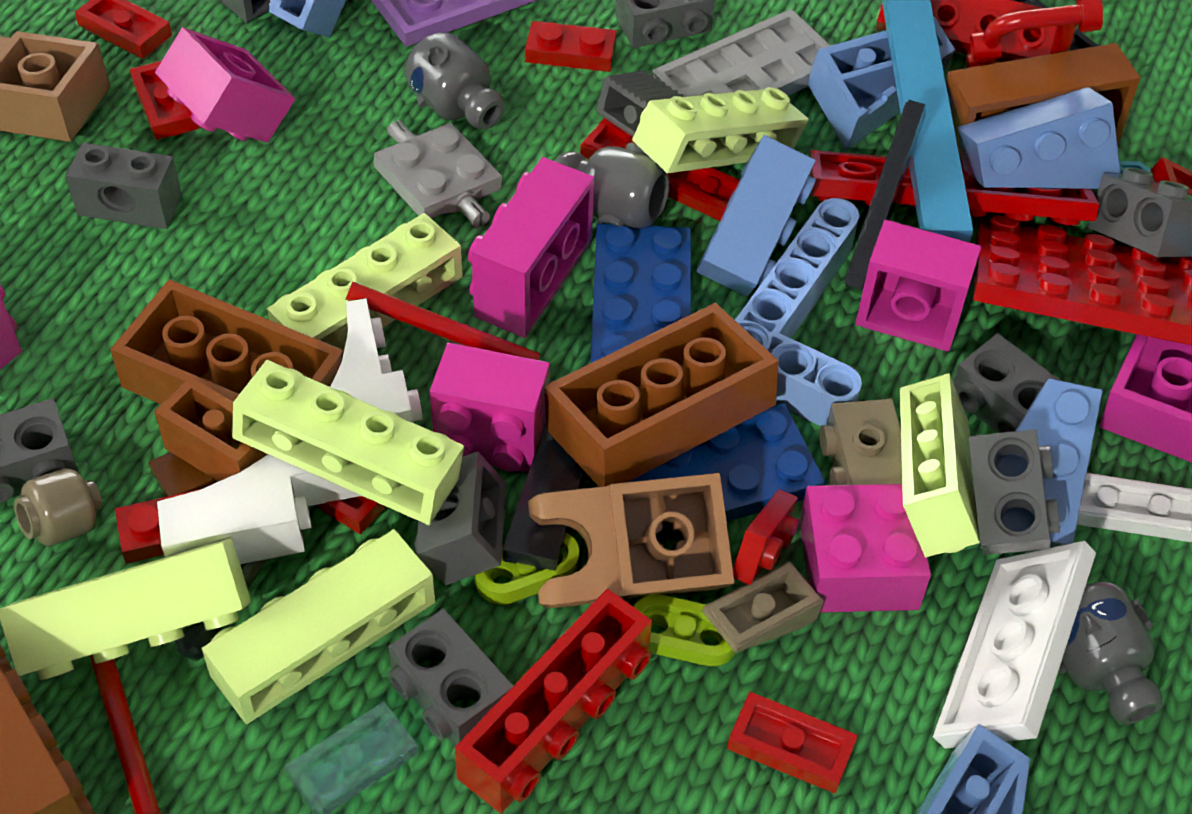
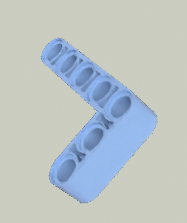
(806, 377)

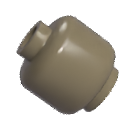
(57, 507)

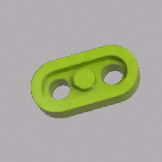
(525, 579)
(684, 631)

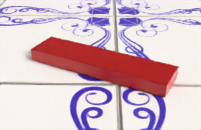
(700, 189)

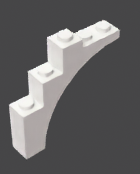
(270, 499)

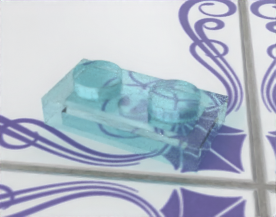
(351, 760)

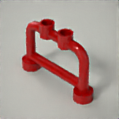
(987, 45)

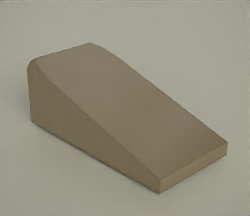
(765, 609)

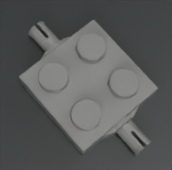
(438, 172)

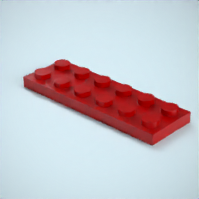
(858, 174)

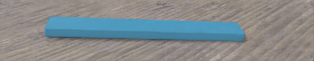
(935, 160)

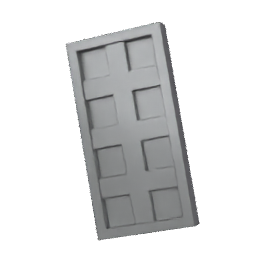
(765, 55)

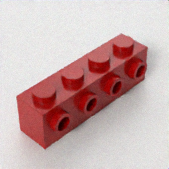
(966, 17)
(553, 701)

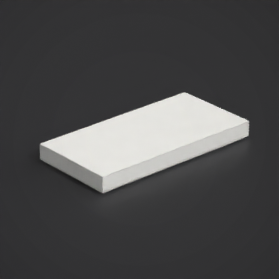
(1016, 645)

